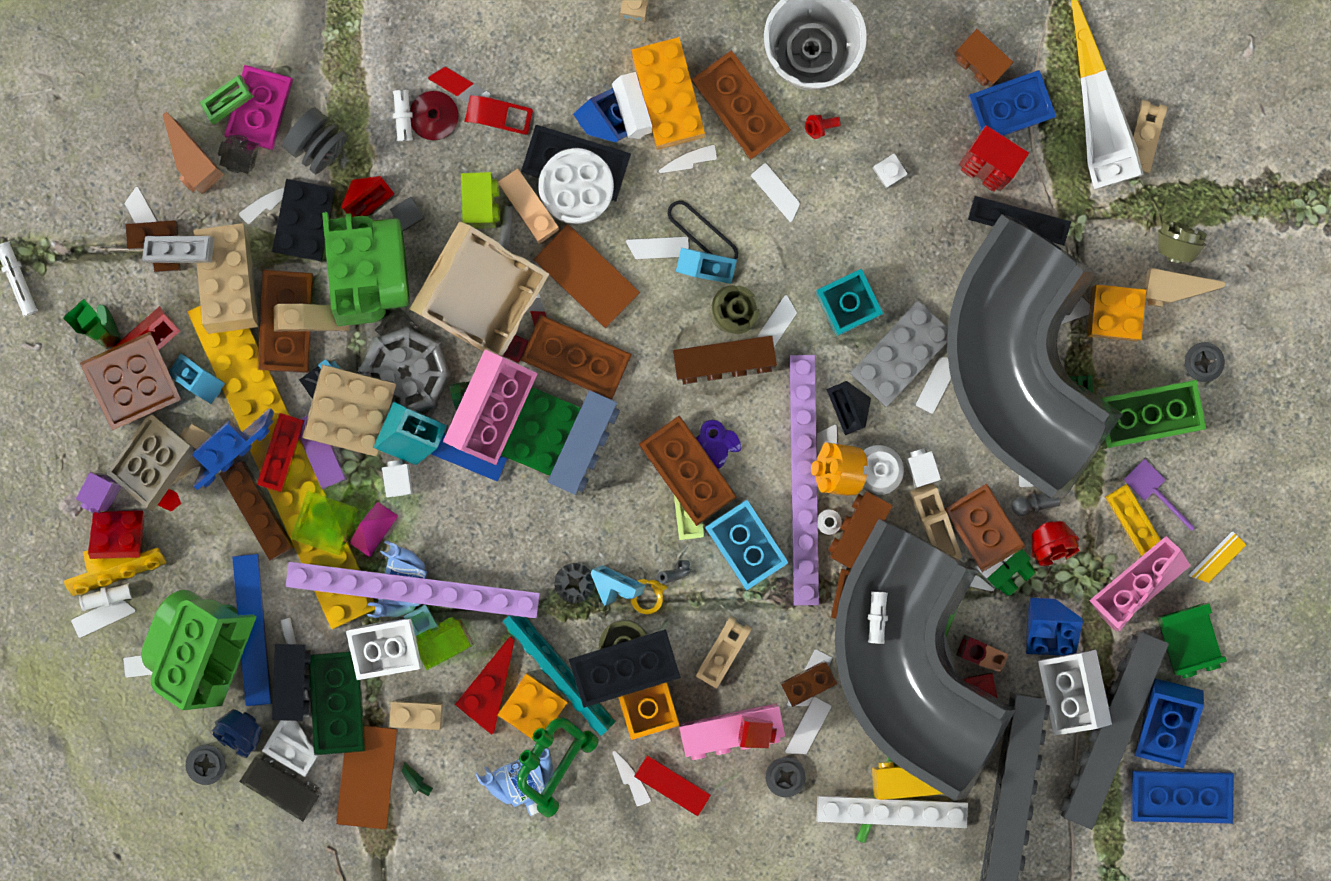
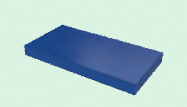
(1182, 797)

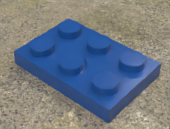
(1013, 104)

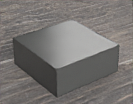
(408, 213)

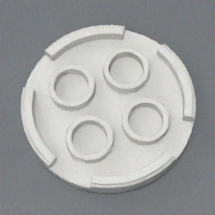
(576, 186)

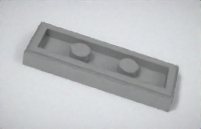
(178, 249)

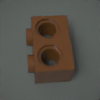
(808, 683)

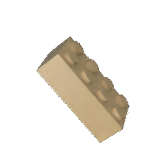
(227, 282)

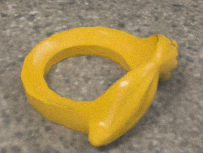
(658, 590)

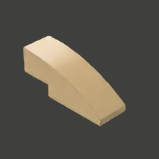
(935, 519)

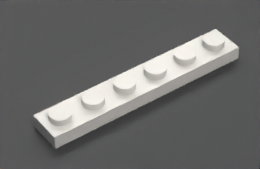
(892, 811)

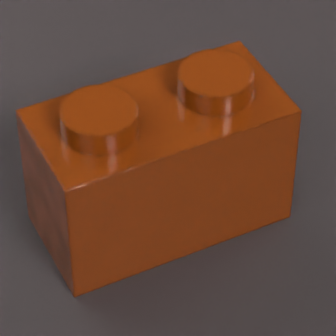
(982, 59)

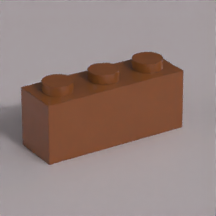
(858, 528)

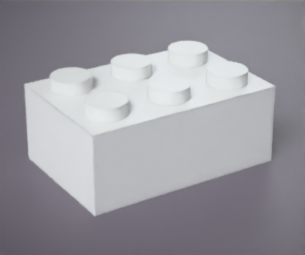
(1075, 692)

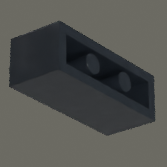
(290, 682)

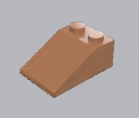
(191, 161)

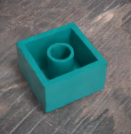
(848, 302)

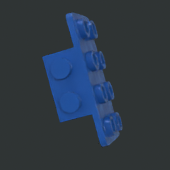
(225, 445)

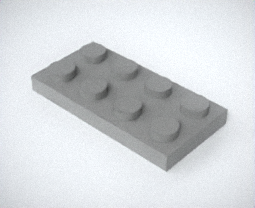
(901, 354)

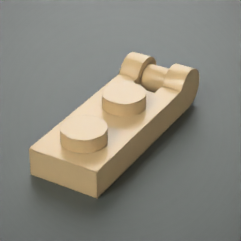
(1147, 133)
(723, 653)

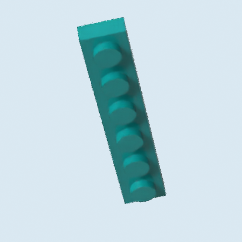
(558, 670)

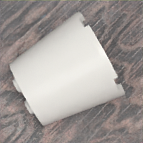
(828, 26)

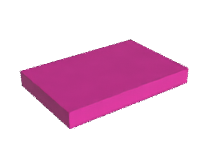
(261, 115)

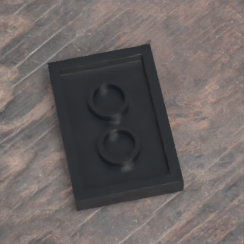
(301, 220)

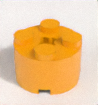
(840, 469)

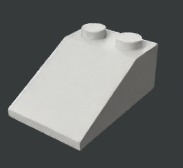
(384, 648)

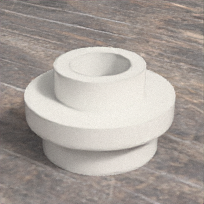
(821, 522)

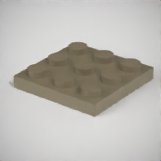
(151, 461)

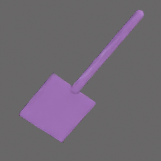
(1145, 480)

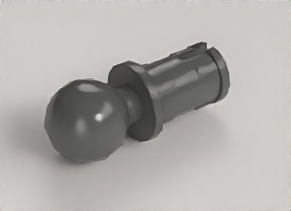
(1021, 506)

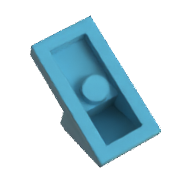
(611, 583)

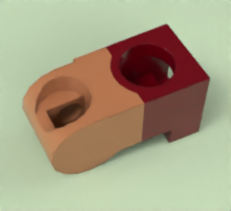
(981, 654)

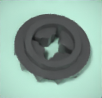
(1210, 352)
(562, 580)
(197, 772)
(782, 788)

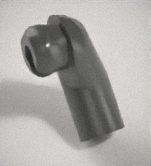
(673, 575)

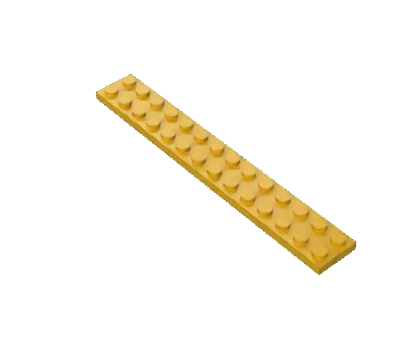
(250, 395)

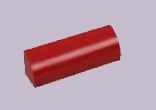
(158, 324)

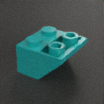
(409, 434)

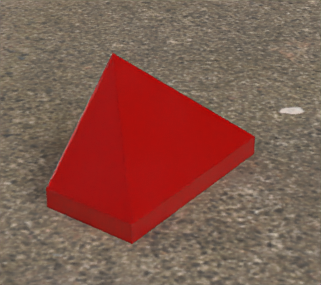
(366, 195)

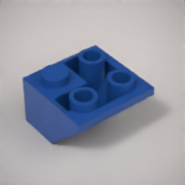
(1052, 628)

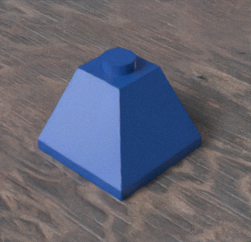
(602, 117)

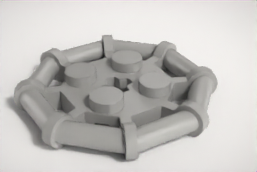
(415, 360)

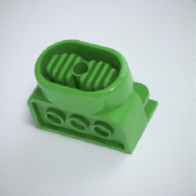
(365, 268)
(194, 649)

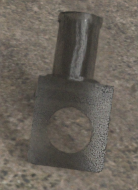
(392, 318)

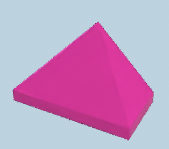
(373, 529)

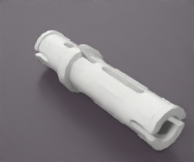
(27, 306)

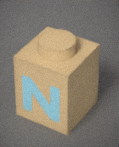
(634, 10)

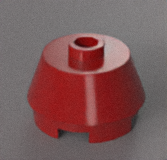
(1053, 542)

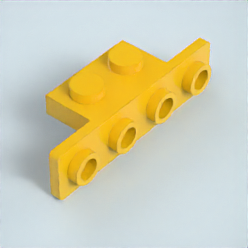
(106, 571)

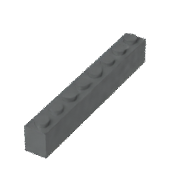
(1109, 742)

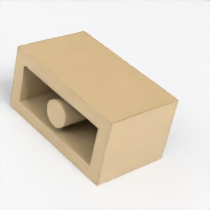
(416, 715)

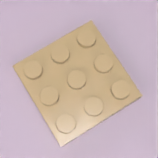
(348, 410)

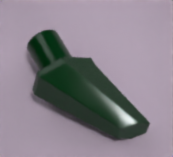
(415, 781)

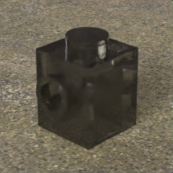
(238, 154)

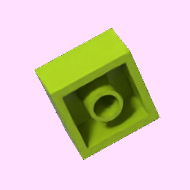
(478, 200)

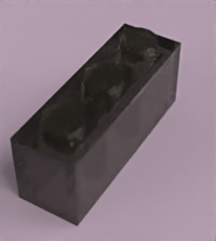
(281, 786)

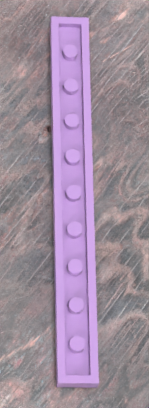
(803, 482)
(412, 589)

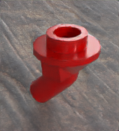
(816, 126)

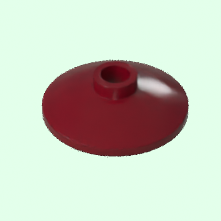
(440, 126)

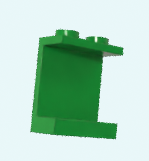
(1191, 640)

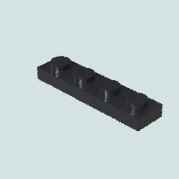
(988, 212)

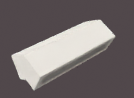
(632, 106)

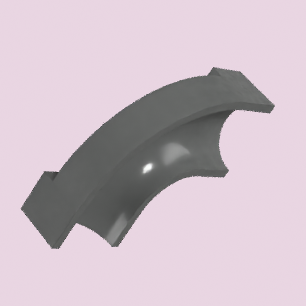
(1009, 361)
(906, 687)

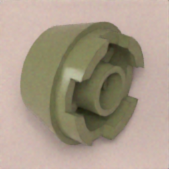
(1180, 242)
(734, 309)

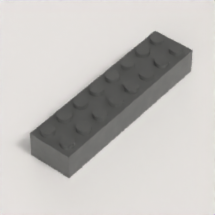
(1014, 789)

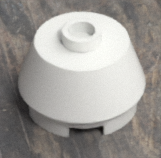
(883, 471)

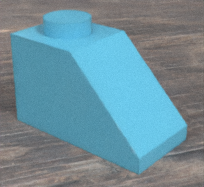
(706, 265)
(196, 378)

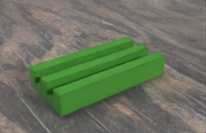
(234, 101)

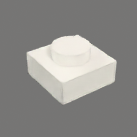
(890, 170)

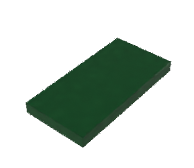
(336, 704)

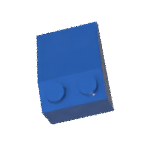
(1169, 723)

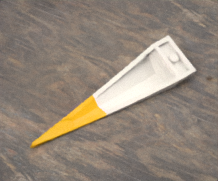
(1109, 141)

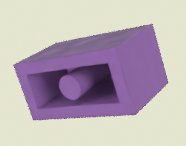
(98, 492)

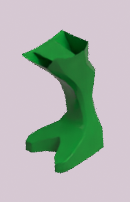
(95, 325)

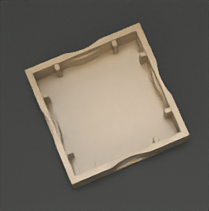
(479, 290)

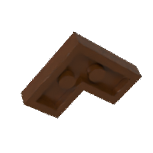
(136, 237)

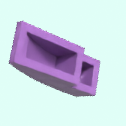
(323, 461)

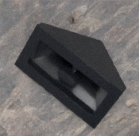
(850, 406)

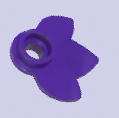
(720, 444)

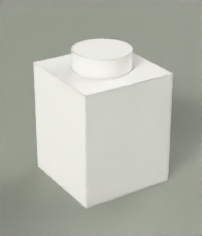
(922, 468)
(397, 479)

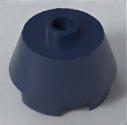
(238, 732)

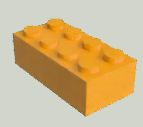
(668, 93)

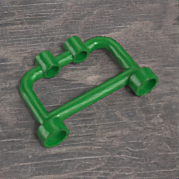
(530, 759)

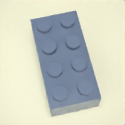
(583, 442)

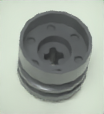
(311, 137)

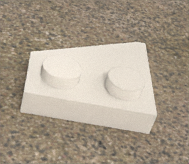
(291, 747)

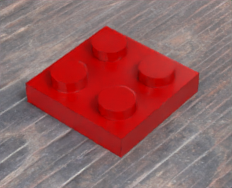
(116, 534)

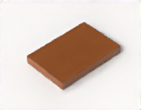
(984, 527)

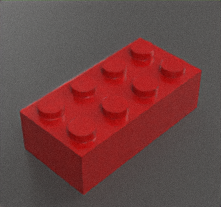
(993, 159)

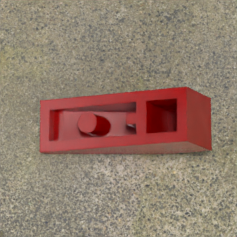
(756, 733)

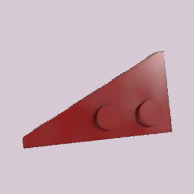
(484, 695)

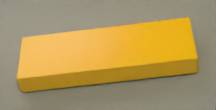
(1133, 519)

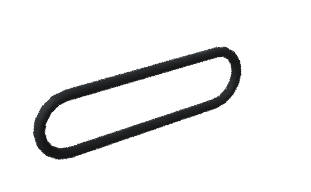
(705, 221)

